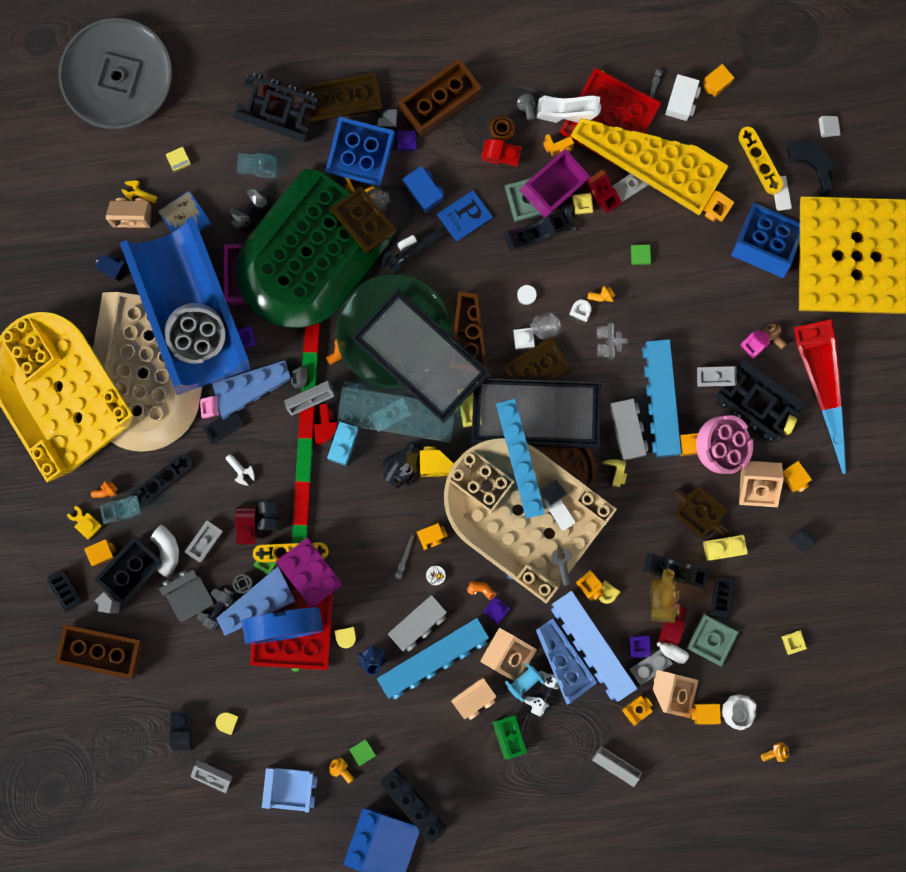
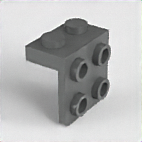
(187, 595)

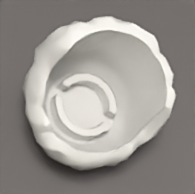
(739, 711)

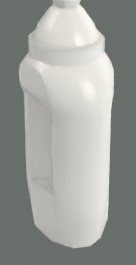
(673, 652)

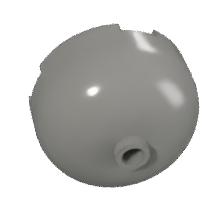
(193, 342)

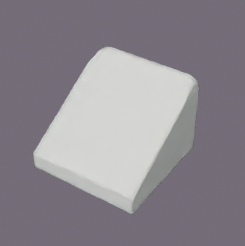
(829, 126)

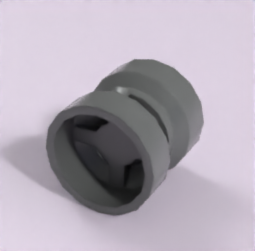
(243, 583)

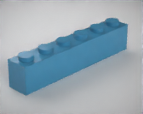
(662, 397)
(520, 458)
(432, 658)

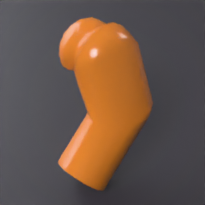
(334, 357)
(483, 587)

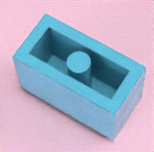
(343, 443)

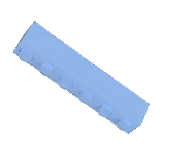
(594, 647)

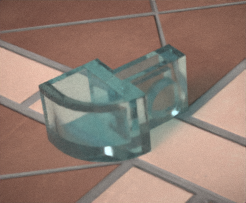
(260, 165)
(120, 510)

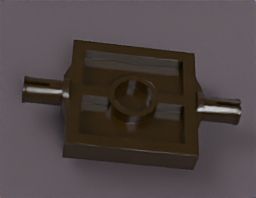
(700, 512)

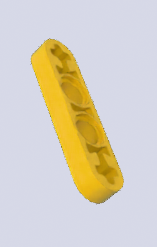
(758, 161)
(287, 546)

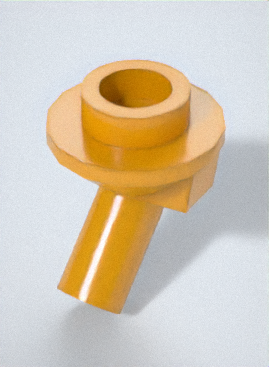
(606, 295)
(780, 751)
(339, 767)

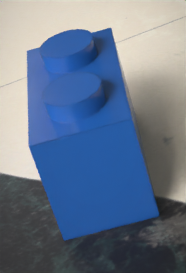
(423, 189)

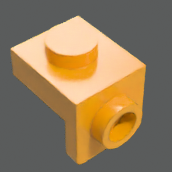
(557, 147)
(591, 586)

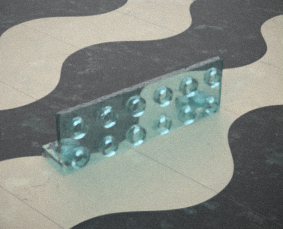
(390, 414)

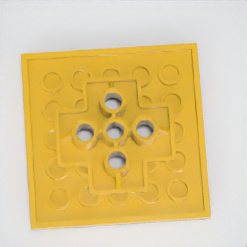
(828, 229)

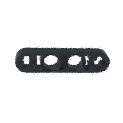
(159, 478)

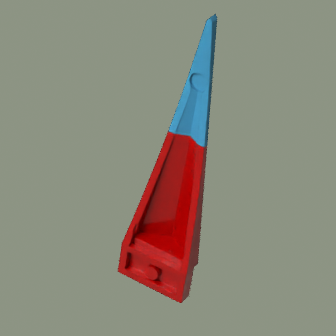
(820, 356)

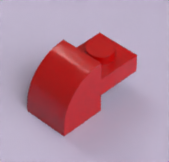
(498, 152)
(325, 431)

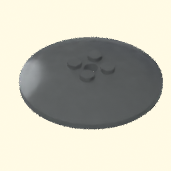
(110, 48)

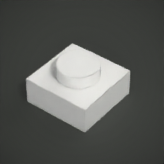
(523, 338)

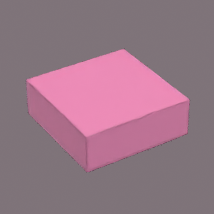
(209, 407)

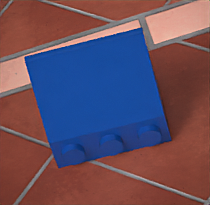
(360, 151)
(768, 240)
(381, 843)

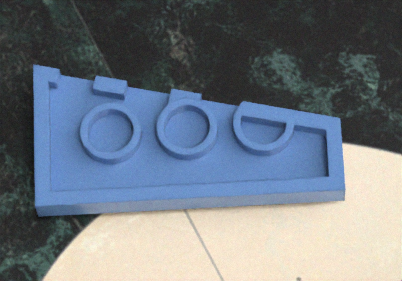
(244, 388)
(264, 598)
(566, 664)

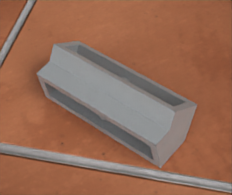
(307, 396)
(107, 603)
(617, 766)

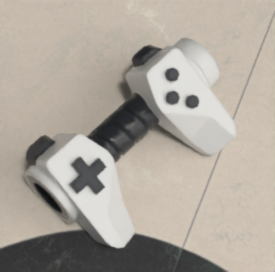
(540, 705)

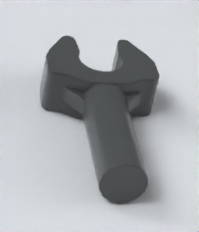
(562, 565)

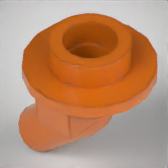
(108, 489)

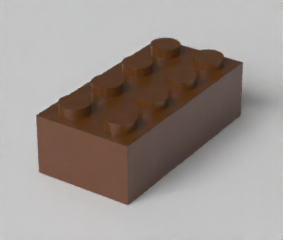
(440, 97)
(99, 651)

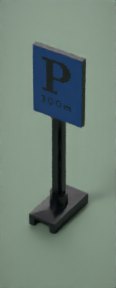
(457, 220)

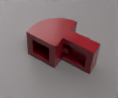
(603, 192)
(246, 525)
(672, 632)

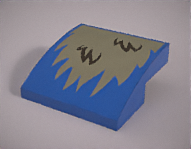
(182, 209)

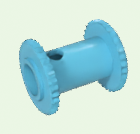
(524, 682)

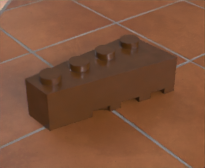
(468, 326)

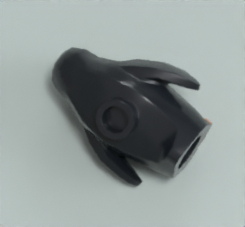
(402, 465)

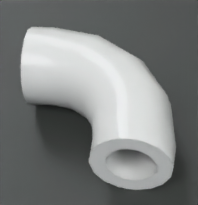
(168, 550)

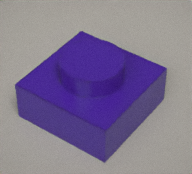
(406, 140)
(247, 337)
(496, 610)
(640, 646)

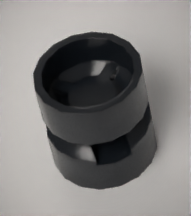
(270, 516)

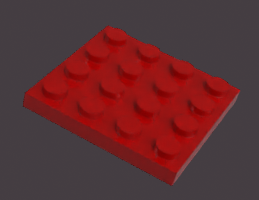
(620, 106)
(299, 652)

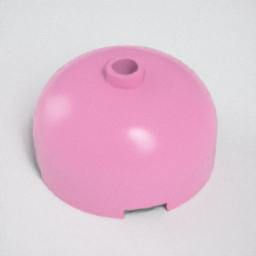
(724, 444)

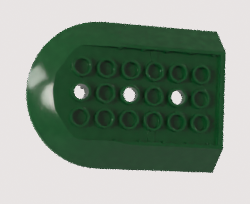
(274, 254)

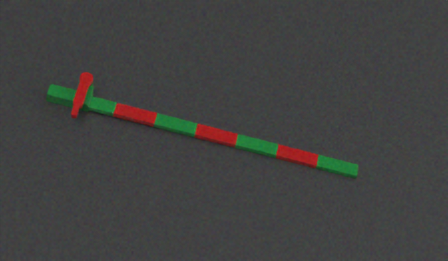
(305, 437)

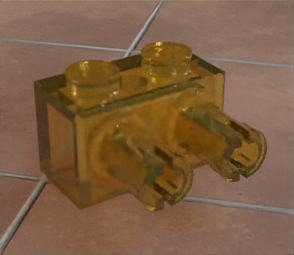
(664, 597)

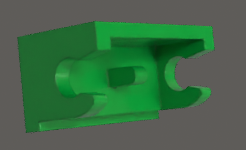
(509, 737)

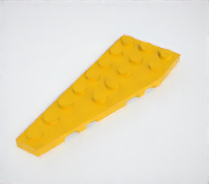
(669, 166)

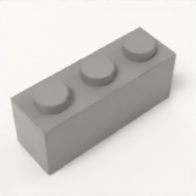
(628, 429)
(418, 624)

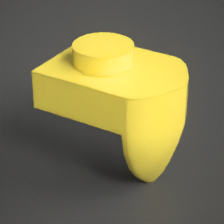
(619, 475)

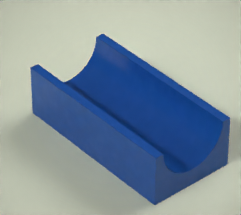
(177, 273)

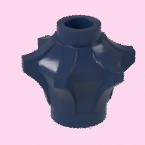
(371, 660)

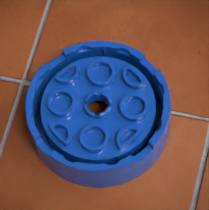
(282, 625)

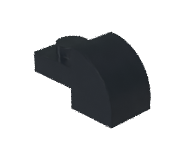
(180, 730)

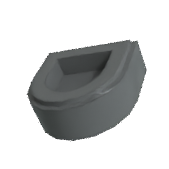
(299, 377)

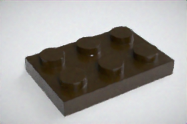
(363, 220)
(539, 363)

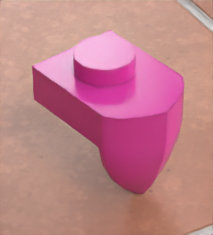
(756, 343)

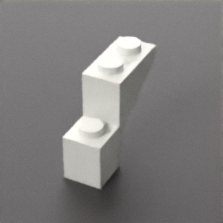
(571, 109)

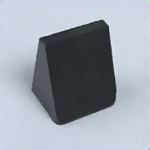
(553, 492)
(803, 540)

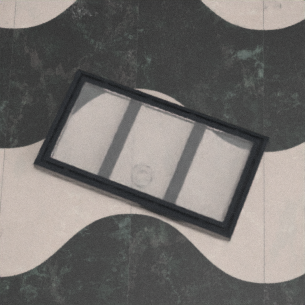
(421, 355)
(550, 411)

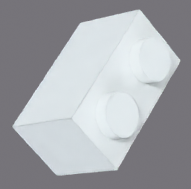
(682, 97)

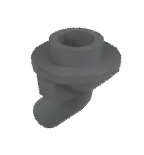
(526, 103)

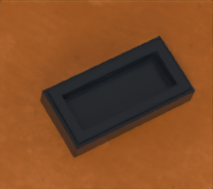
(222, 428)

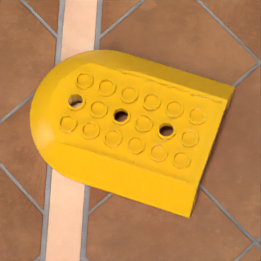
(33, 359)

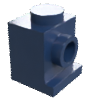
(110, 266)

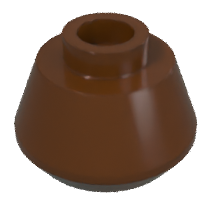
(499, 124)

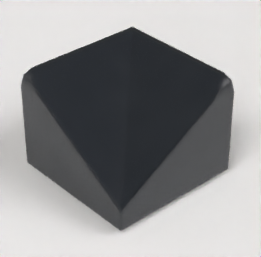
(388, 119)

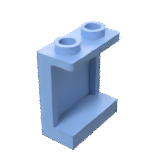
(289, 789)

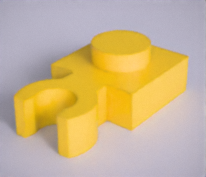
(86, 525)

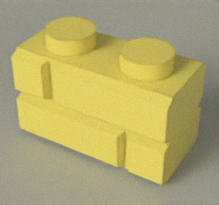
(725, 547)

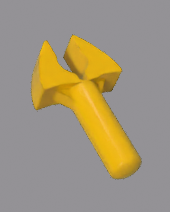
(138, 193)

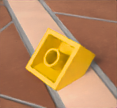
(434, 463)

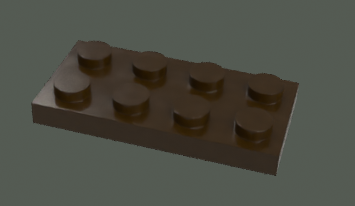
(344, 97)

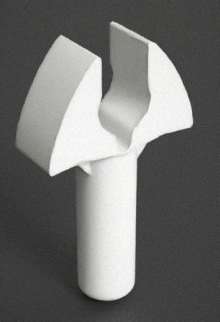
(240, 470)

